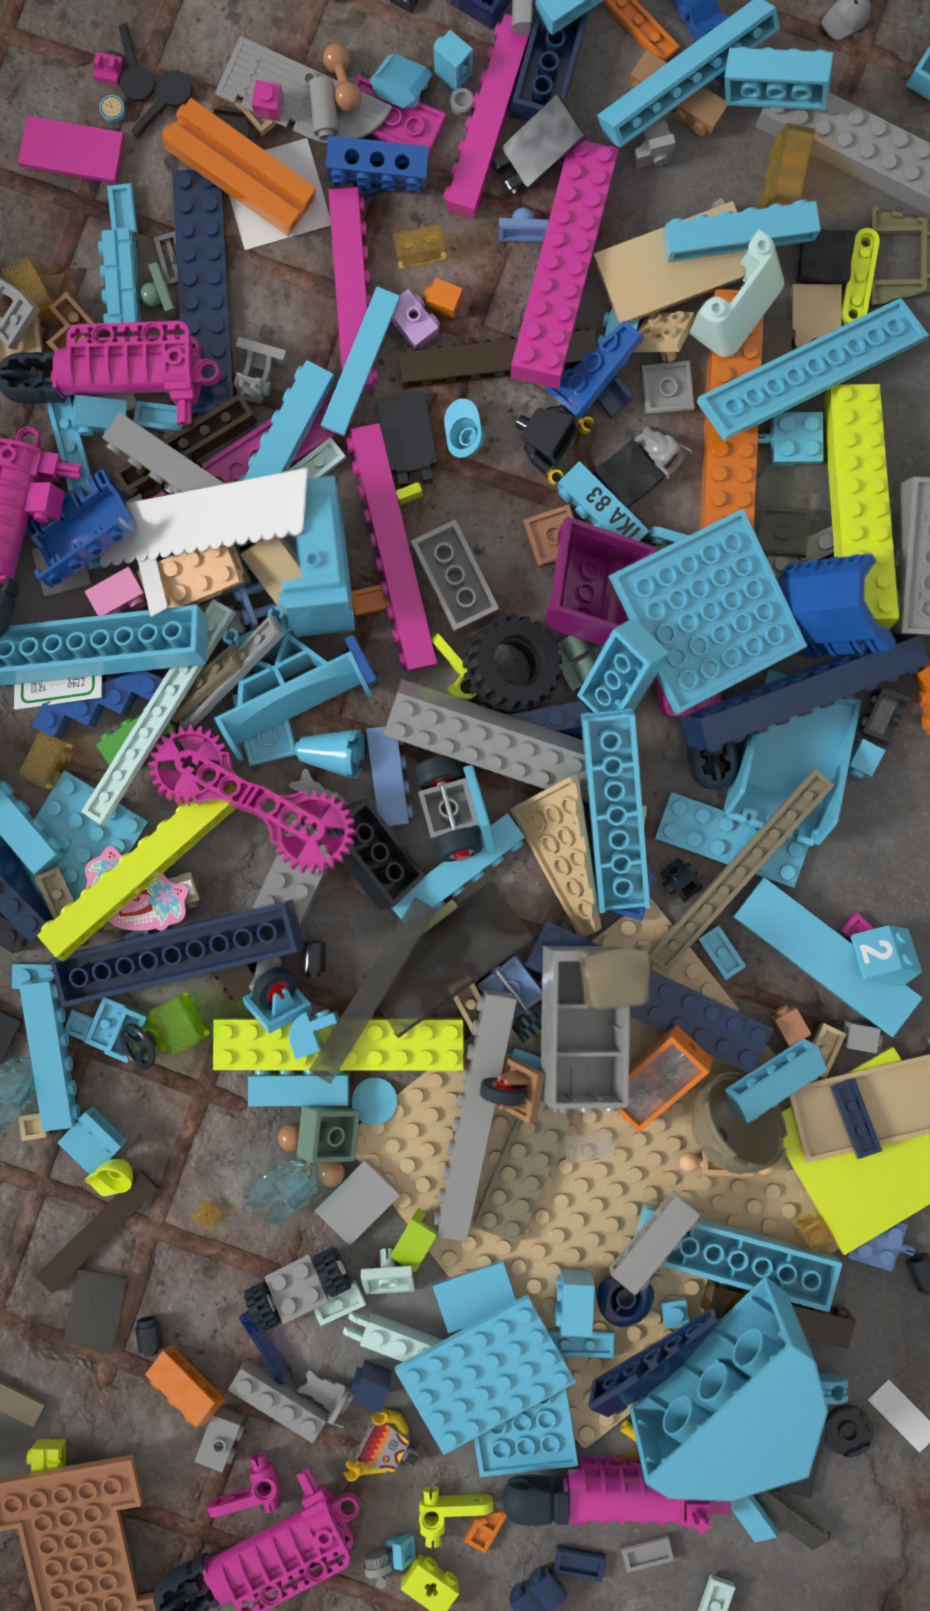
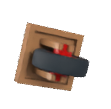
(516, 1089)

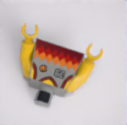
(383, 1446)

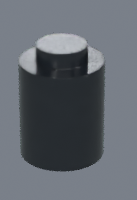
(313, 958)
(919, 1270)

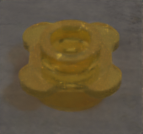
(213, 1212)

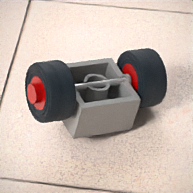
(448, 809)

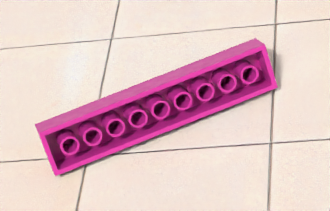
(564, 264)

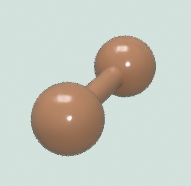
(346, 94)
(330, 1172)

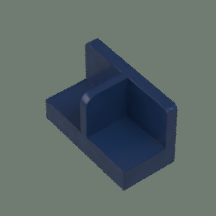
(614, 397)

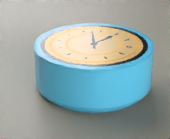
(112, 109)

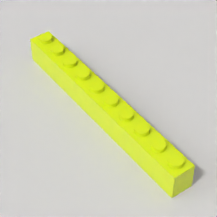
(132, 875)

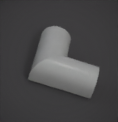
(522, 17)

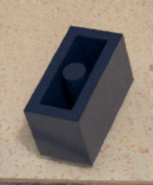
(371, 1385)

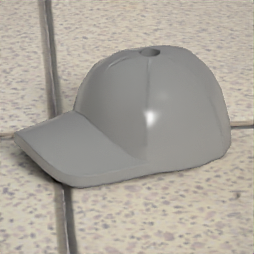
(846, 18)

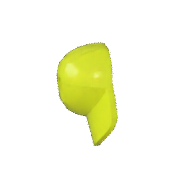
(111, 1177)

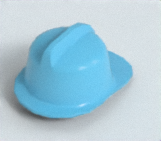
(463, 428)

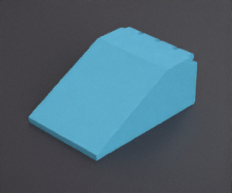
(784, 755)

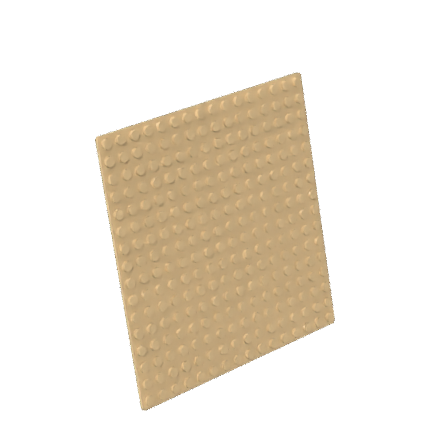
(587, 1206)

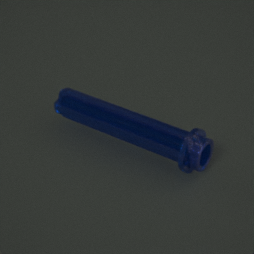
(267, 1349)

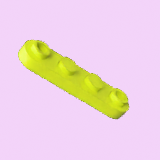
(863, 264)

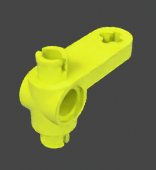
(457, 664)
(448, 1506)

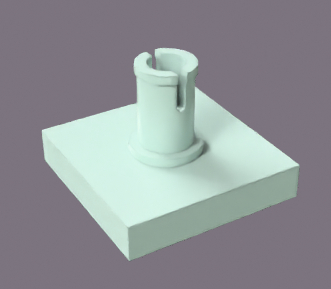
(388, 1277)

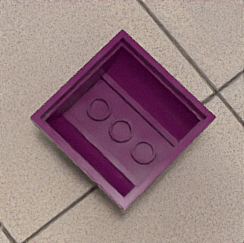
(582, 592)

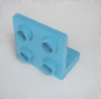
(92, 1140)

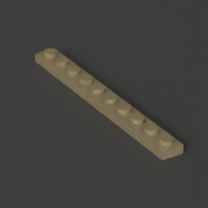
(740, 869)

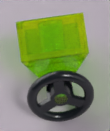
(169, 1028)

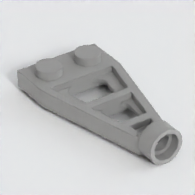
(18, 316)

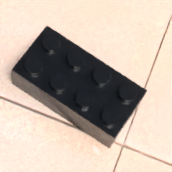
(378, 857)

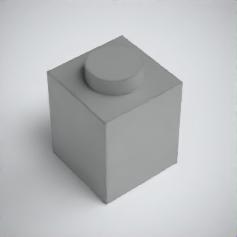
(862, 1037)

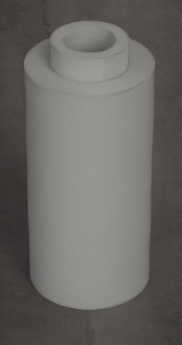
(323, 107)

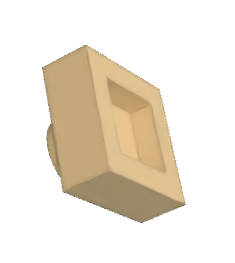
(31, 1127)

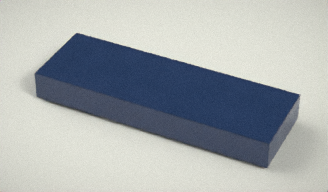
(855, 1118)

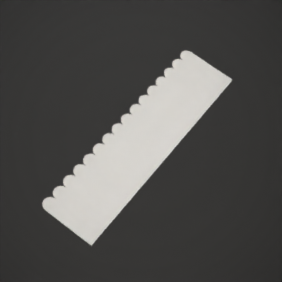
(212, 516)

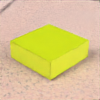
(409, 493)

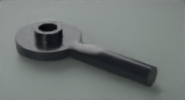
(136, 81)
(173, 90)

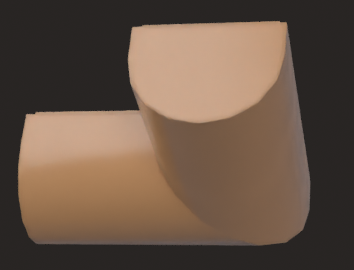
(69, 314)

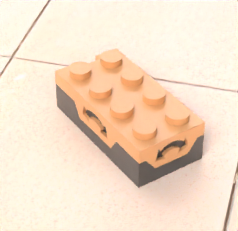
(202, 575)

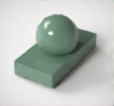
(158, 292)

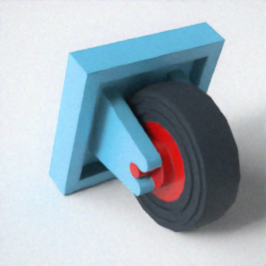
(276, 999)

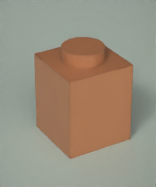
(790, 1024)

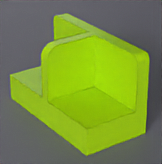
(414, 1242)

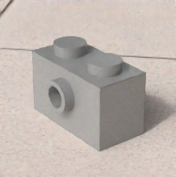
(219, 1438)

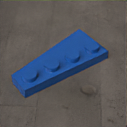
(590, 377)

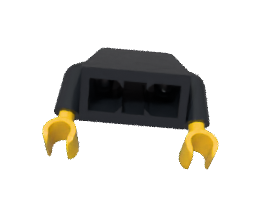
(549, 435)

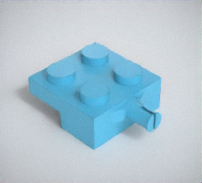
(795, 438)
(108, 1023)

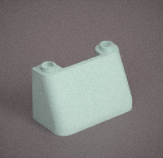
(727, 325)

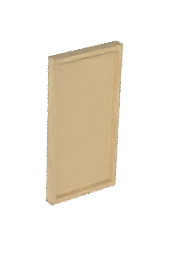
(644, 283)
(893, 1095)

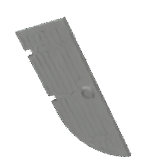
(257, 62)

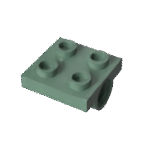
(577, 659)

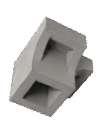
(655, 147)

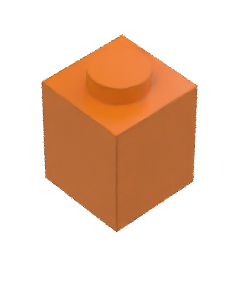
(443, 298)

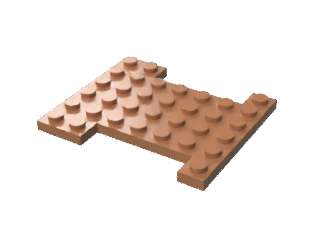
(76, 1534)

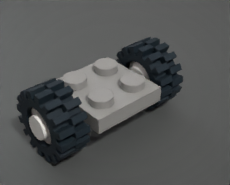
(297, 1289)

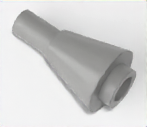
(262, 967)

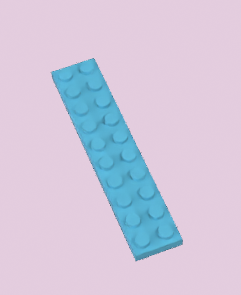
(811, 369)

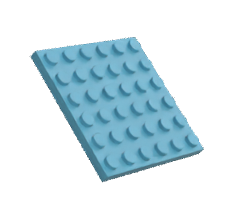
(711, 609)

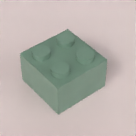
(328, 1134)

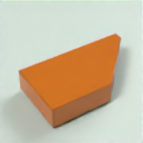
(484, 1530)

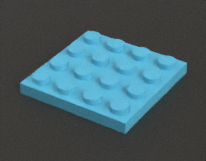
(530, 1441)

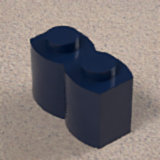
(539, 1593)

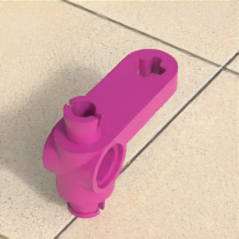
(252, 1496)

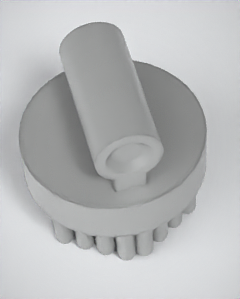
(377, 1566)

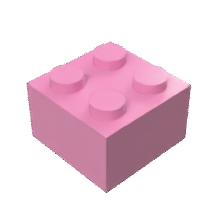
(118, 594)

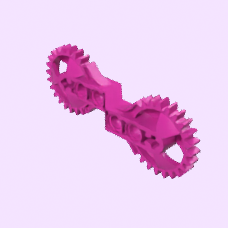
(202, 749)

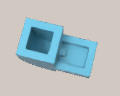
(304, 1035)

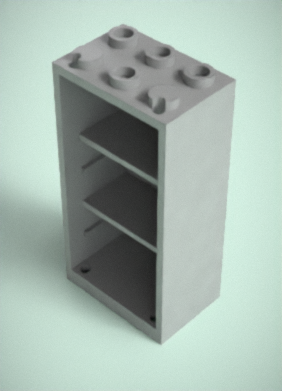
(580, 1047)

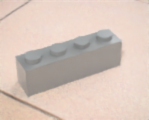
(654, 1243)
(278, 1401)

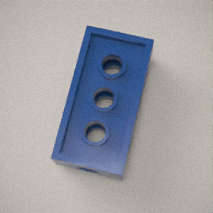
(372, 153)

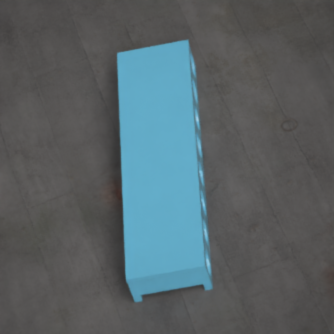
(615, 809)
(823, 956)

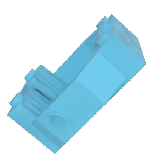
(322, 596)

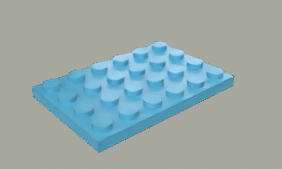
(79, 834)
(485, 1374)

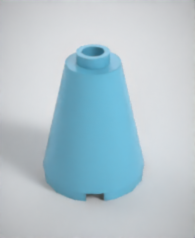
(334, 752)

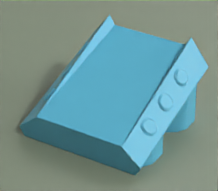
(400, 81)

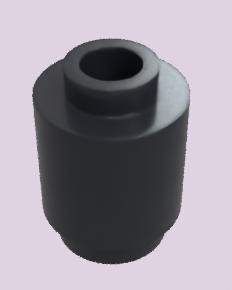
(148, 1335)

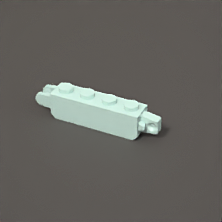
(389, 1336)

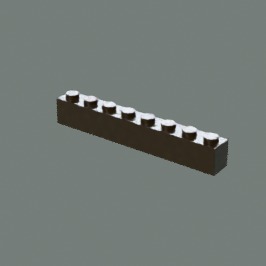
(476, 361)

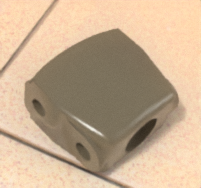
(615, 977)

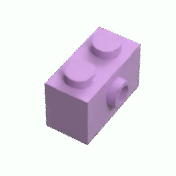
(414, 322)

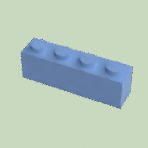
(388, 778)

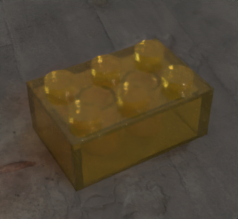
(787, 166)

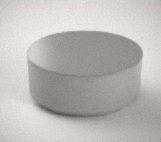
(461, 101)

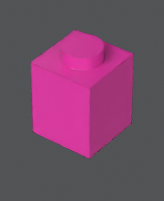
(267, 100)
(44, 502)

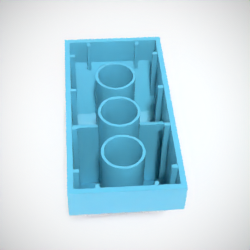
(738, 1409)

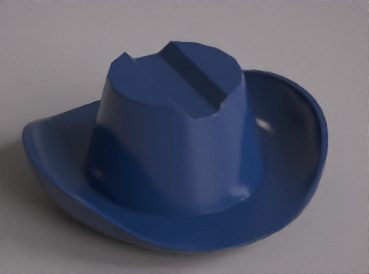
(620, 1305)

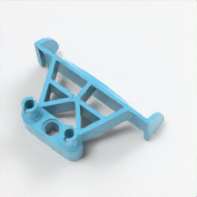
(289, 698)

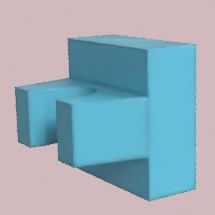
(403, 1550)

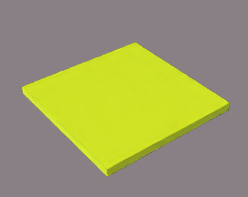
(868, 1193)

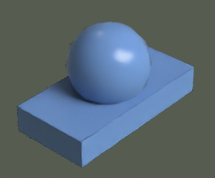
(522, 227)

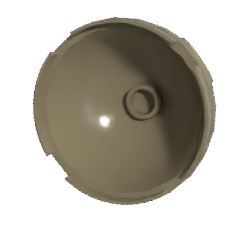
(729, 1139)

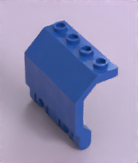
(85, 528)
(831, 606)

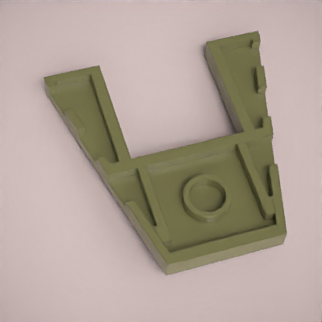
(896, 224)

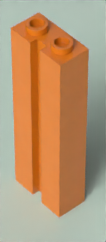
(238, 166)

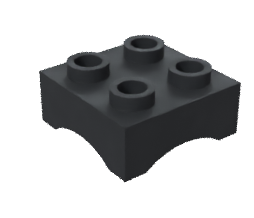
(826, 258)
(628, 474)

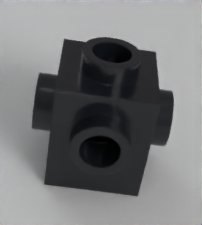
(681, 879)

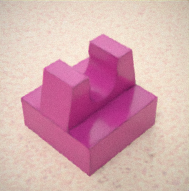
(108, 68)

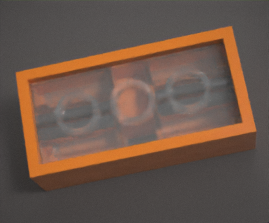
(663, 1076)

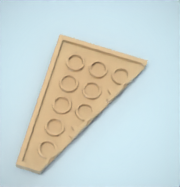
(559, 839)

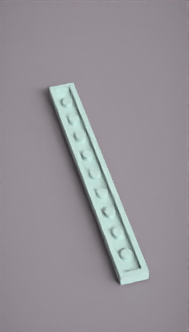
(152, 723)

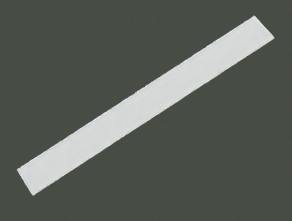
(151, 580)

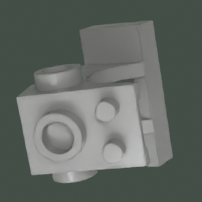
(261, 358)

